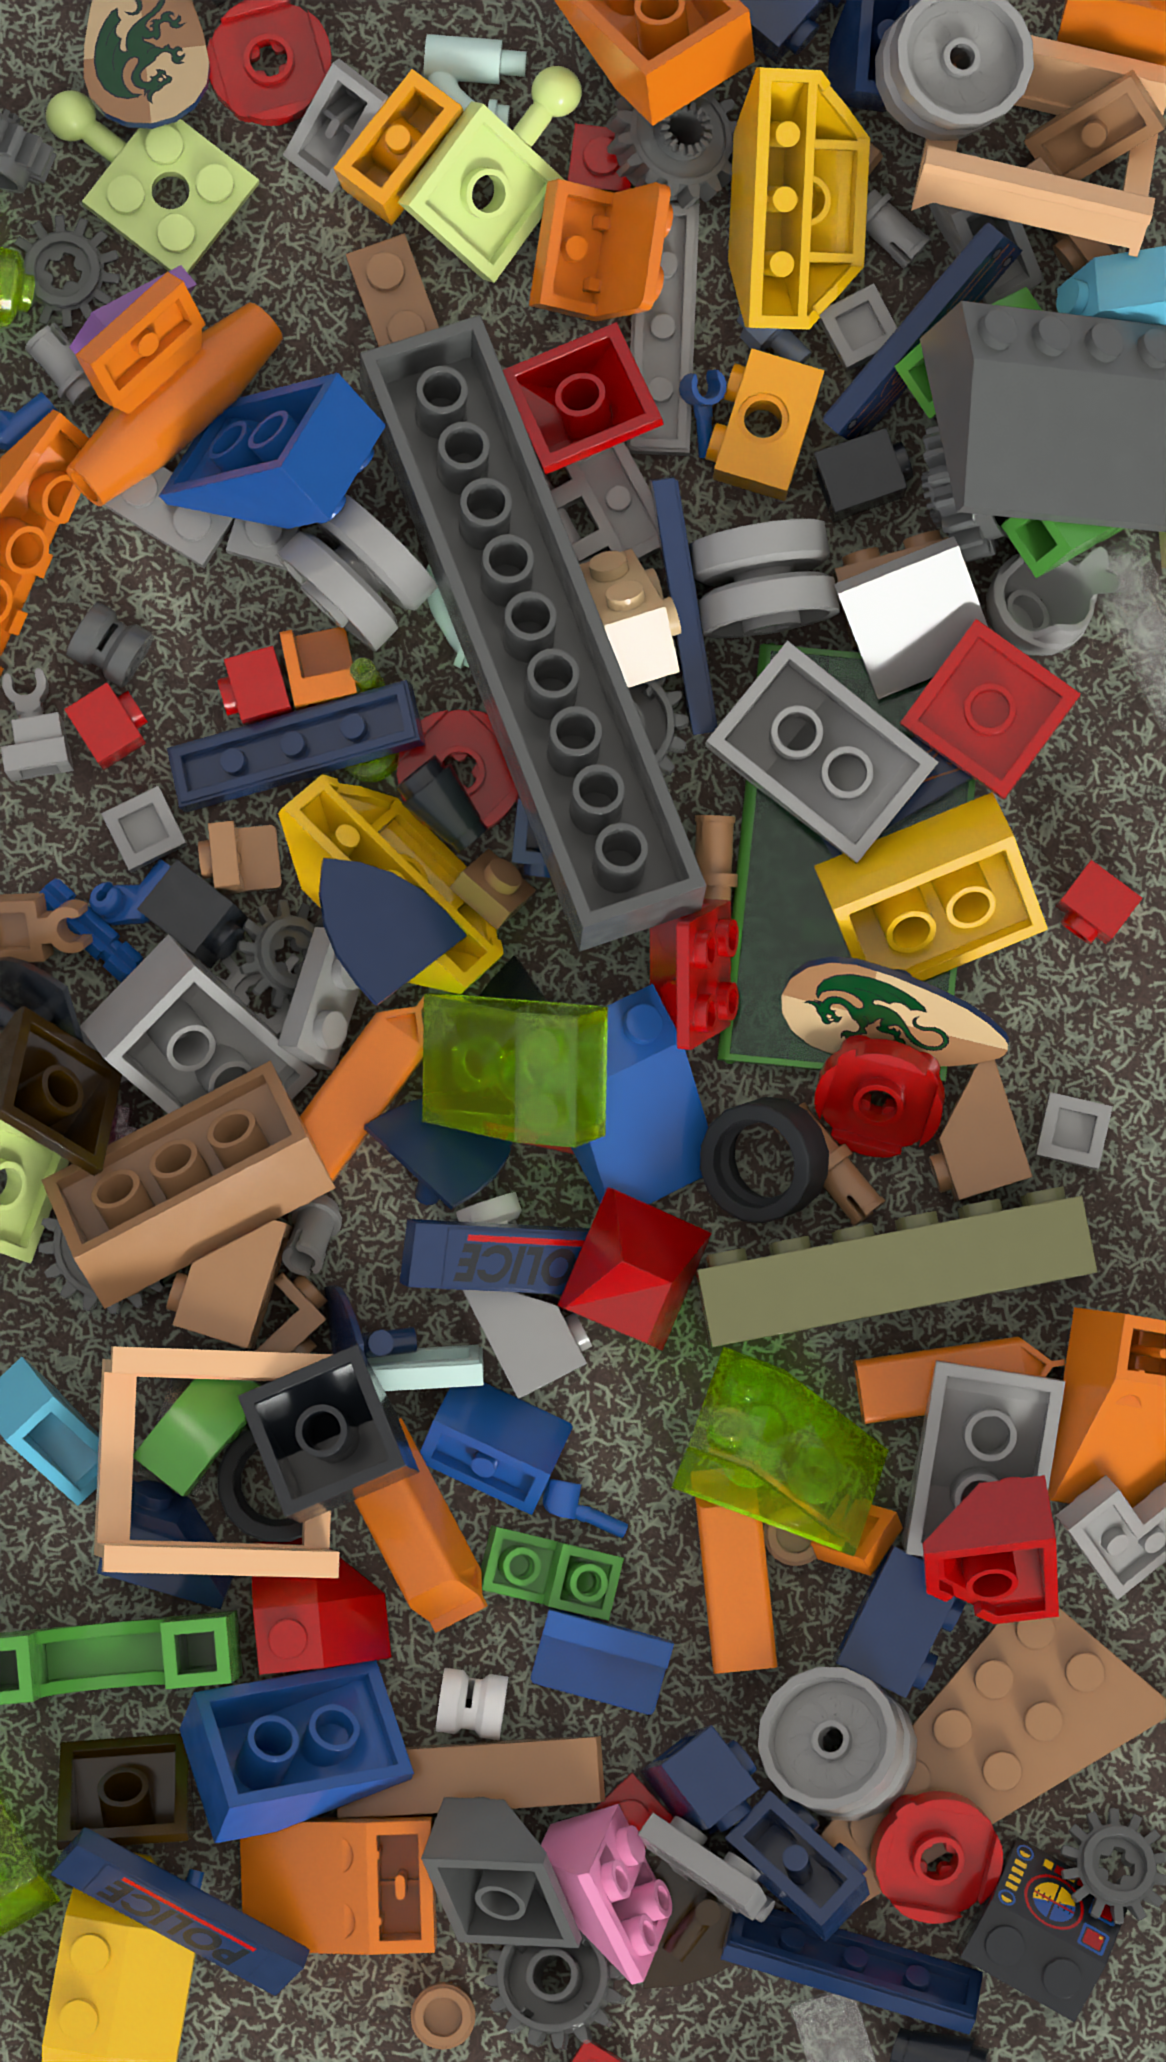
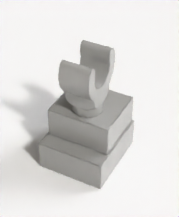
(38, 737)

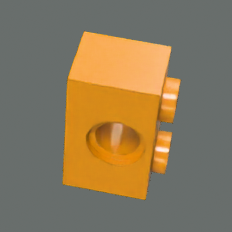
(397, 145)
(770, 385)

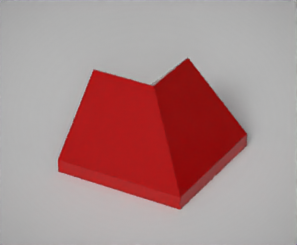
(582, 398)
(634, 1269)

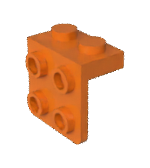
(600, 250)

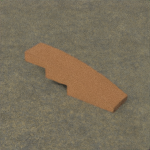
(518, 1771)

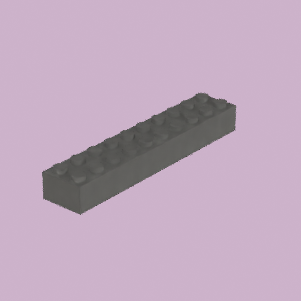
(531, 634)

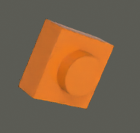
(877, 1537)

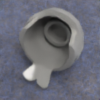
(1068, 598)

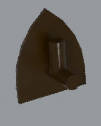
(692, 1936)

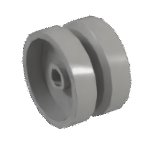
(925, 87)
(763, 578)
(348, 579)
(807, 1721)

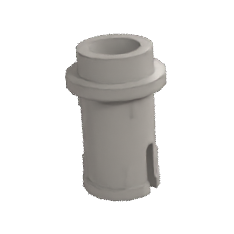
(893, 230)
(52, 352)
(311, 1235)

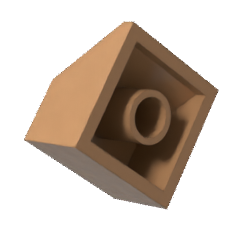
(231, 1287)

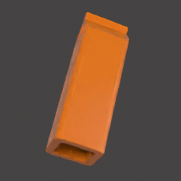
(364, 1084)
(901, 1383)
(424, 1546)
(736, 1590)

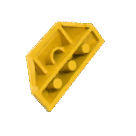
(795, 199)
(377, 830)
(115, 1988)

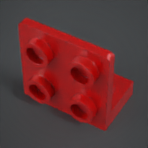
(694, 971)

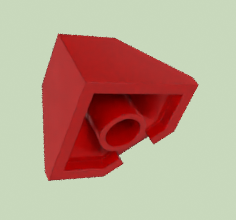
(997, 1552)
(318, 1620)

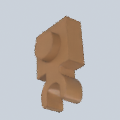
(31, 930)

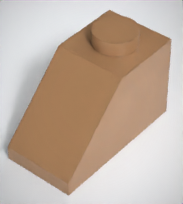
(979, 1139)

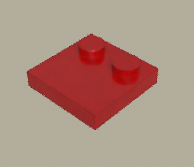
(990, 709)

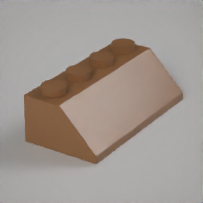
(188, 1185)

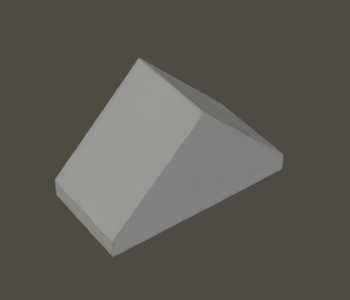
(333, 122)

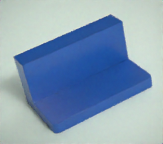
(495, 1444)
(601, 1661)

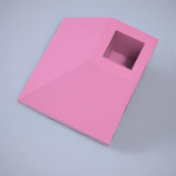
(610, 1887)

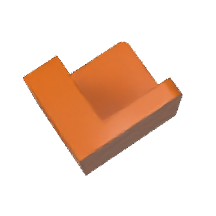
(318, 666)

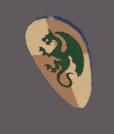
(145, 60)
(853, 997)

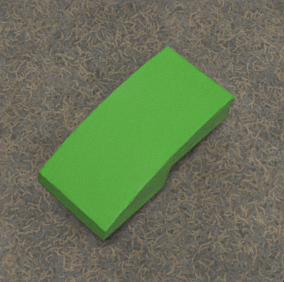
(194, 1432)
(550, 1572)

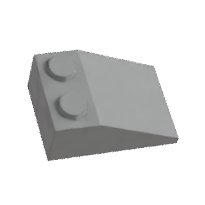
(820, 752)
(185, 1031)
(978, 1431)

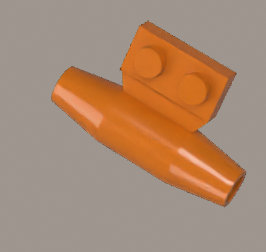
(163, 382)

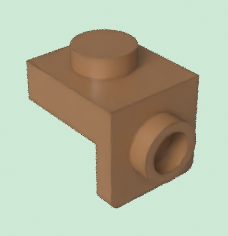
(241, 858)
(295, 1332)

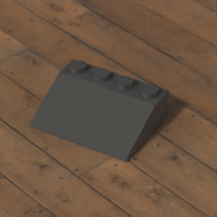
(1051, 414)

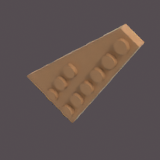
(1017, 1722)

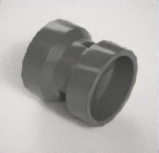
(109, 644)

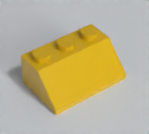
(935, 892)

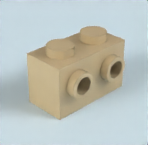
(634, 615)

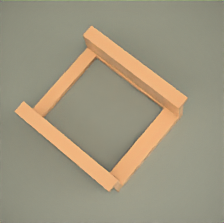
(1059, 80)
(116, 1471)

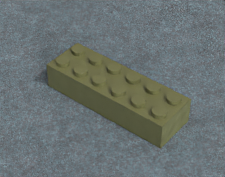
(895, 1270)

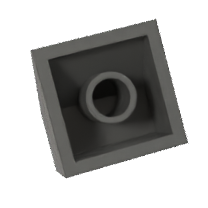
(496, 1877)

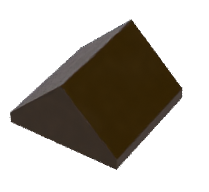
(57, 1090)
(126, 1790)

